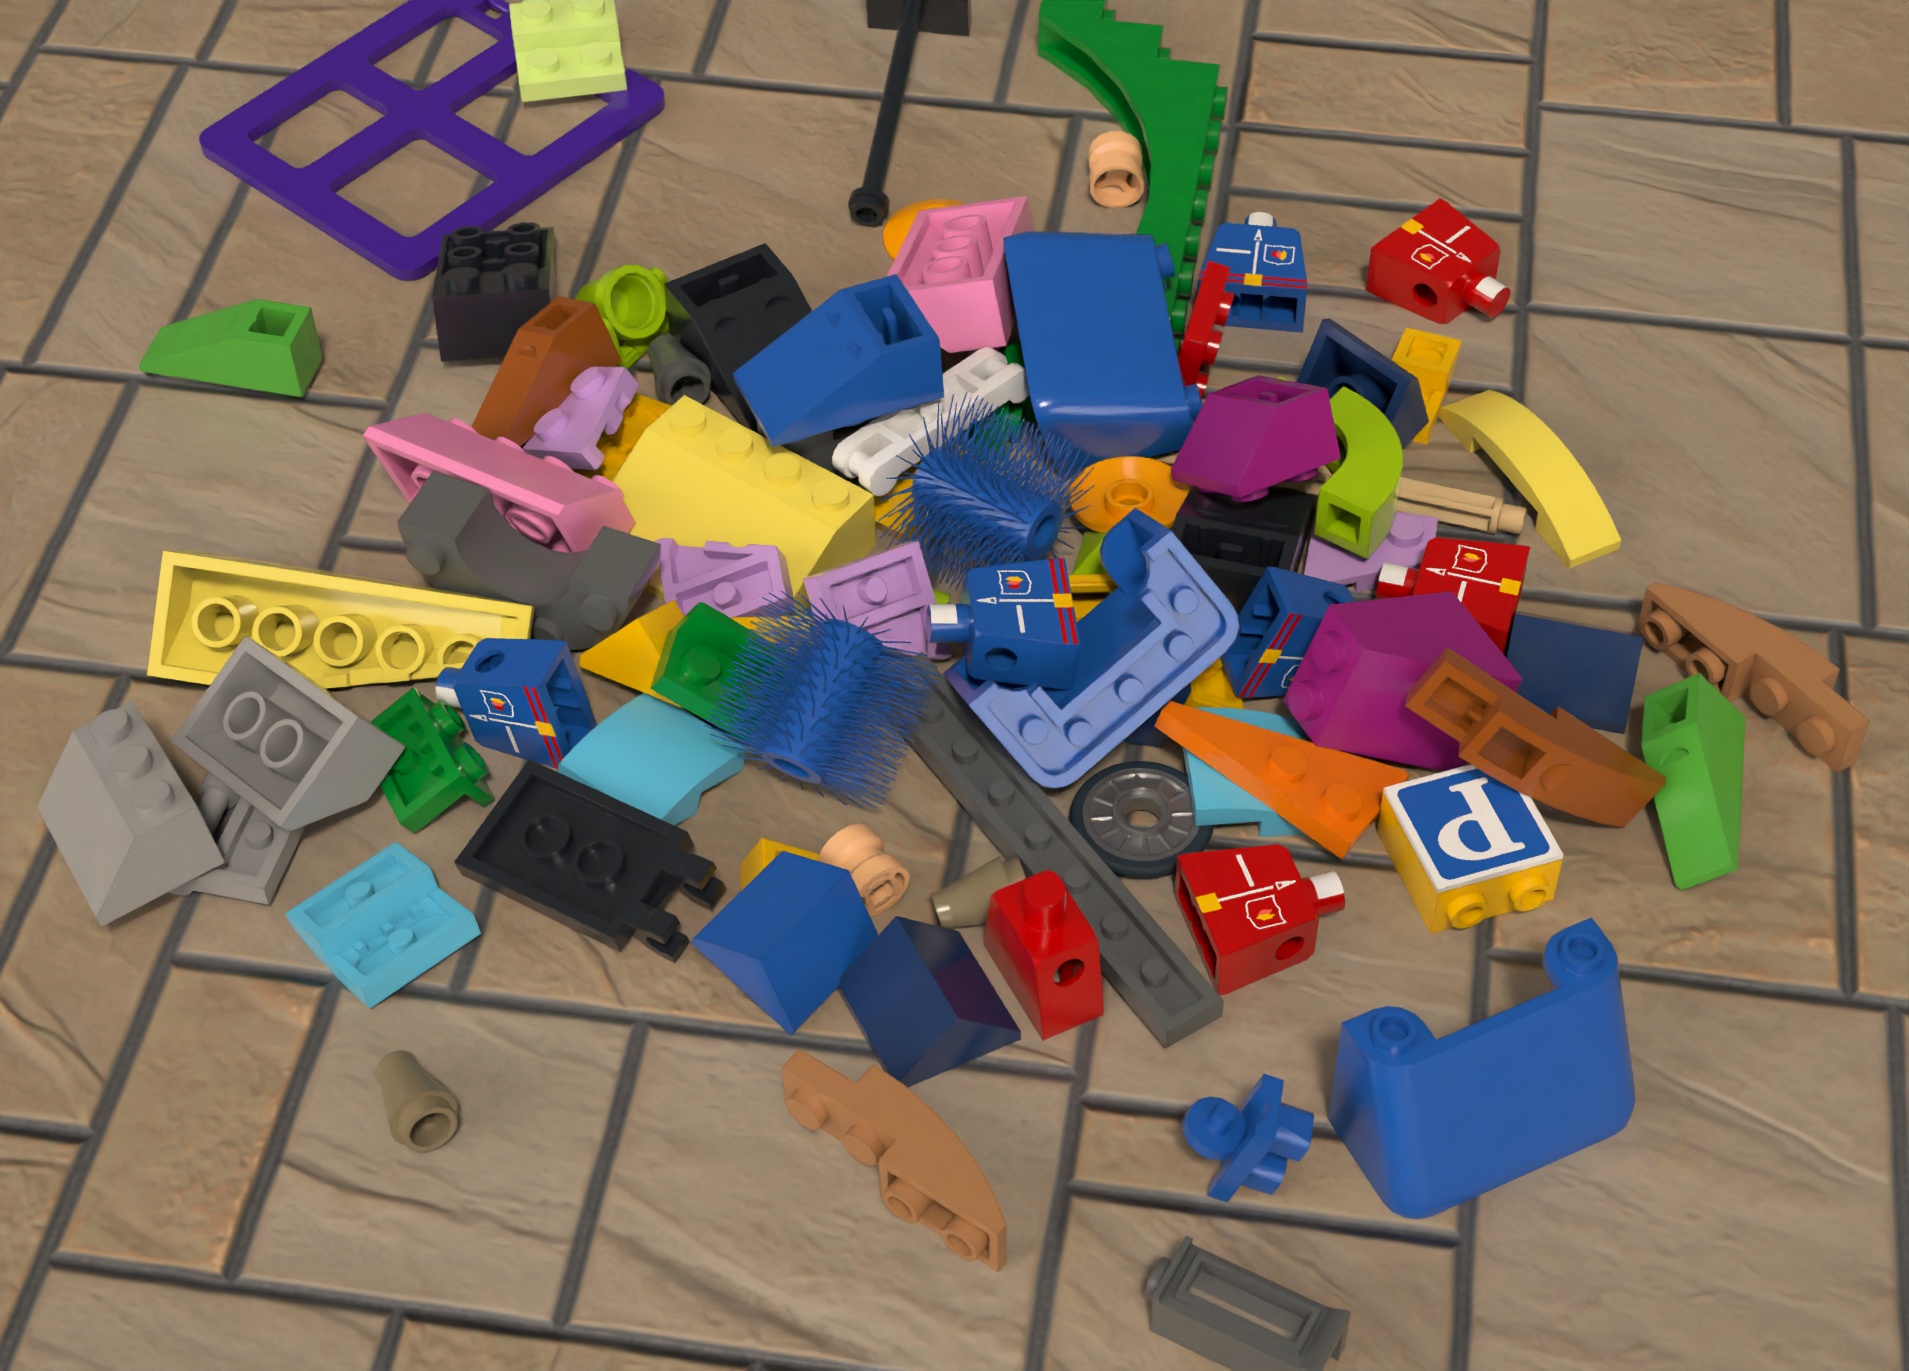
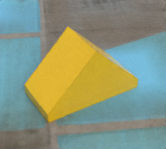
(634, 650)

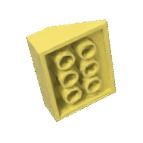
(721, 482)

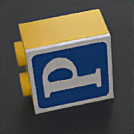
(1468, 847)

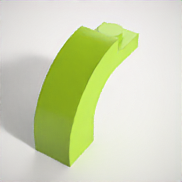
(1362, 494)

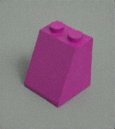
(1366, 661)

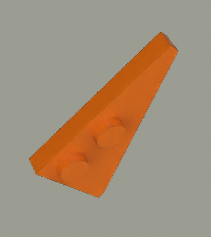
(1311, 786)

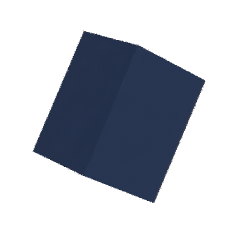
(1347, 361)
(1576, 667)
(924, 1002)

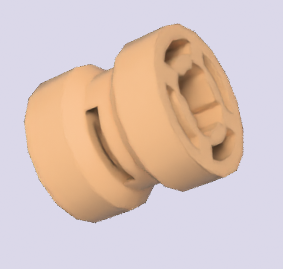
(1116, 169)
(876, 875)

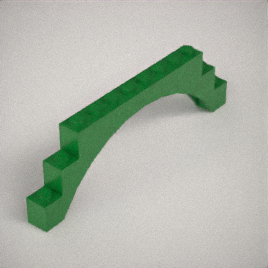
(1170, 113)

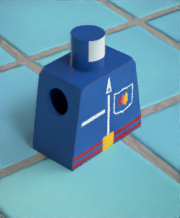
(1263, 274)
(1013, 624)
(1278, 630)
(521, 698)

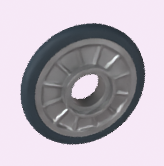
(1138, 785)

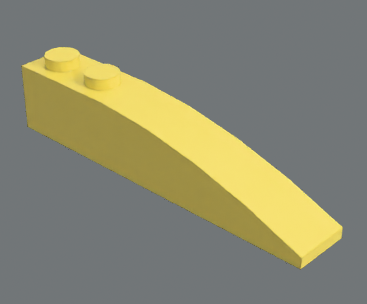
(319, 621)

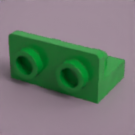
(698, 661)
(435, 761)

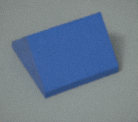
(790, 936)

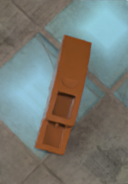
(1528, 749)

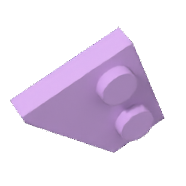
(576, 425)
(1401, 547)
(725, 577)
(887, 589)

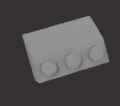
(284, 740)
(124, 816)

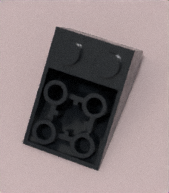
(491, 287)
(732, 315)
(1242, 539)

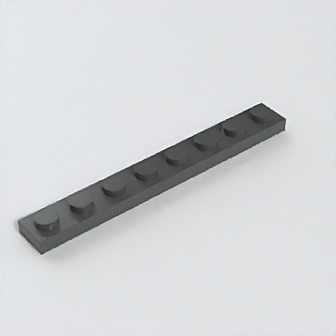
(1028, 825)

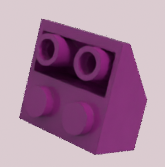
(1258, 437)

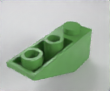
(242, 346)
(1699, 747)

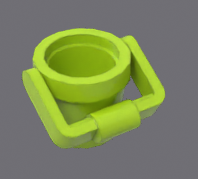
(631, 306)

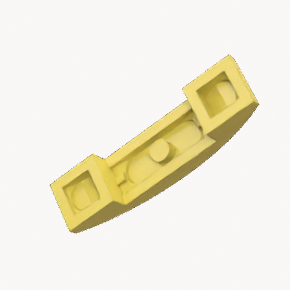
(1542, 469)

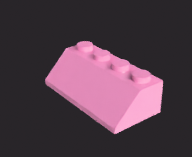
(960, 272)
(532, 494)

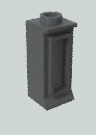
(1240, 1315)

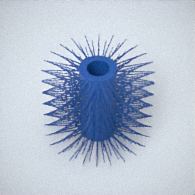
(983, 499)
(822, 700)

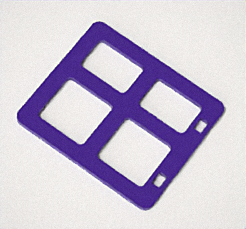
(408, 117)

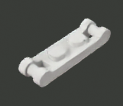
(873, 448)

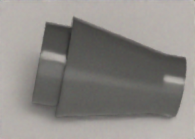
(677, 371)

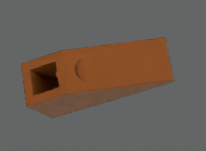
(542, 366)

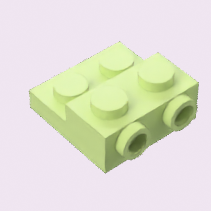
(566, 48)

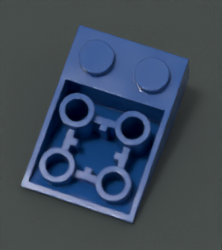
(845, 364)

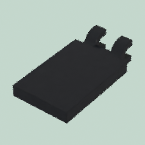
(588, 861)

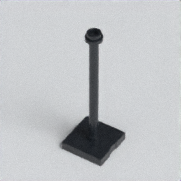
(946, 17)

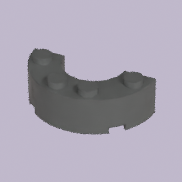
(470, 549)

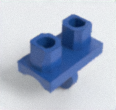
(1250, 1138)

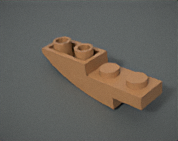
(1756, 660)
(920, 1159)

